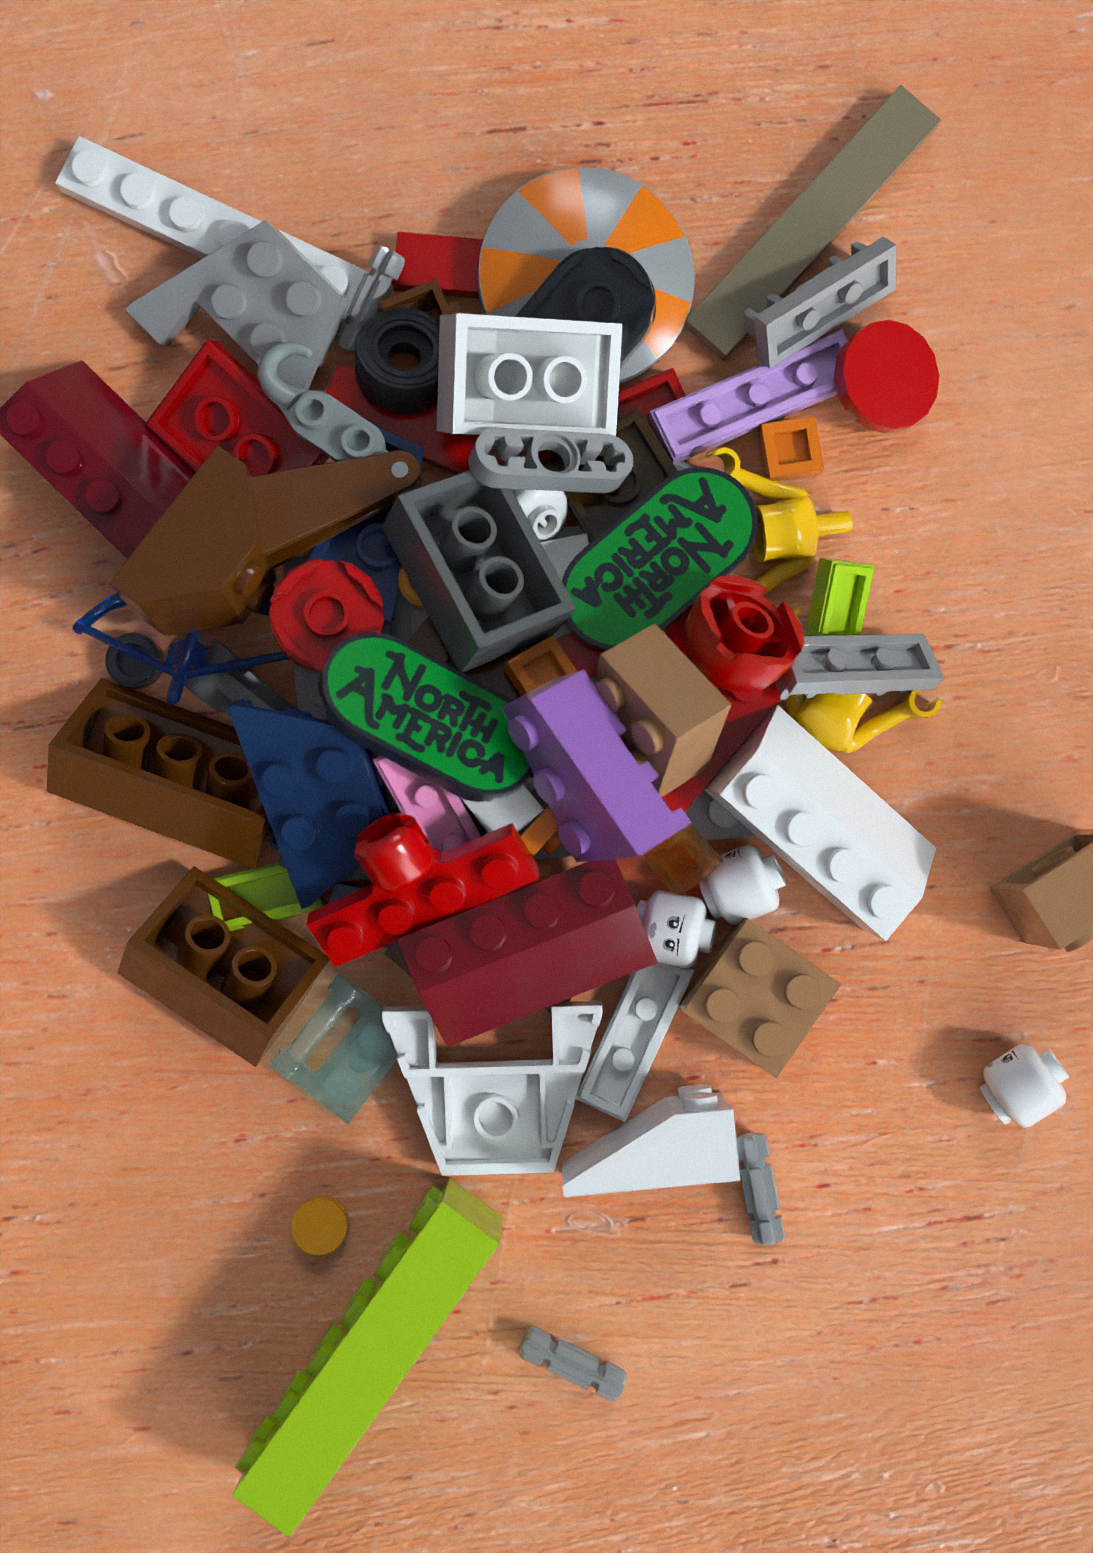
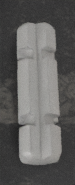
(371, 290)
(759, 1189)
(573, 1364)

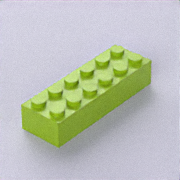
(366, 1359)

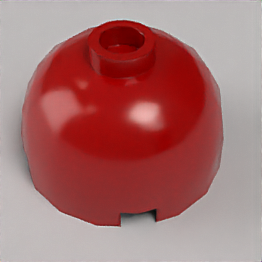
(740, 635)

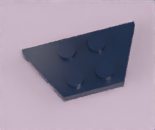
(313, 789)

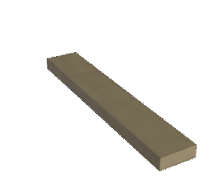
(813, 220)

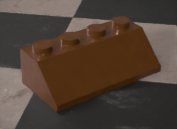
(160, 772)

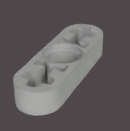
(530, 474)

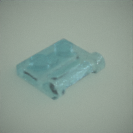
(357, 1061)

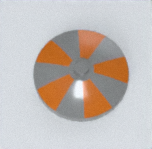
(581, 211)

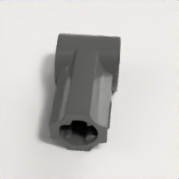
(223, 688)

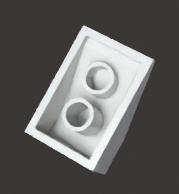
(527, 374)
(667, 1145)

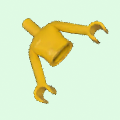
(786, 527)
(835, 717)

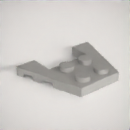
(259, 296)

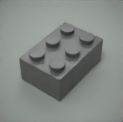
(477, 568)

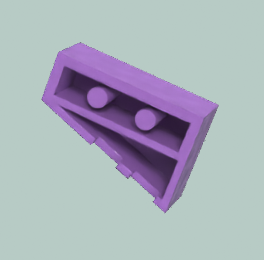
(587, 773)

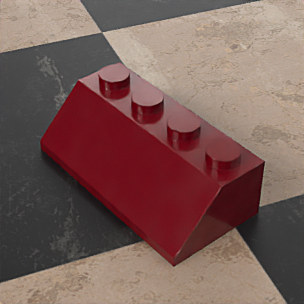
(95, 452)
(527, 950)

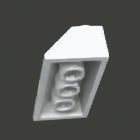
(825, 824)

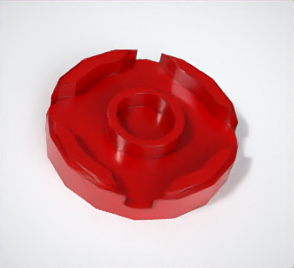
(887, 376)
(320, 608)

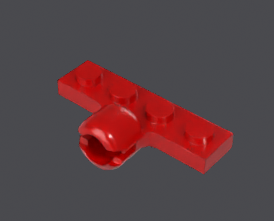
(417, 884)

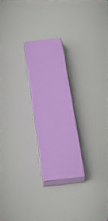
(747, 400)

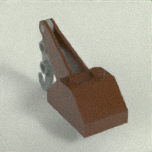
(228, 531)

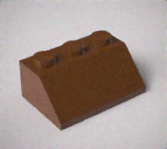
(223, 981)

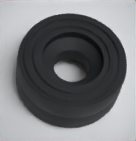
(394, 333)

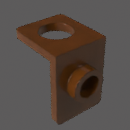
(428, 296)

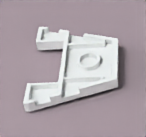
(495, 1112)

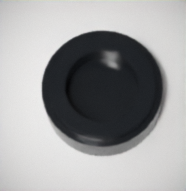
(129, 670)

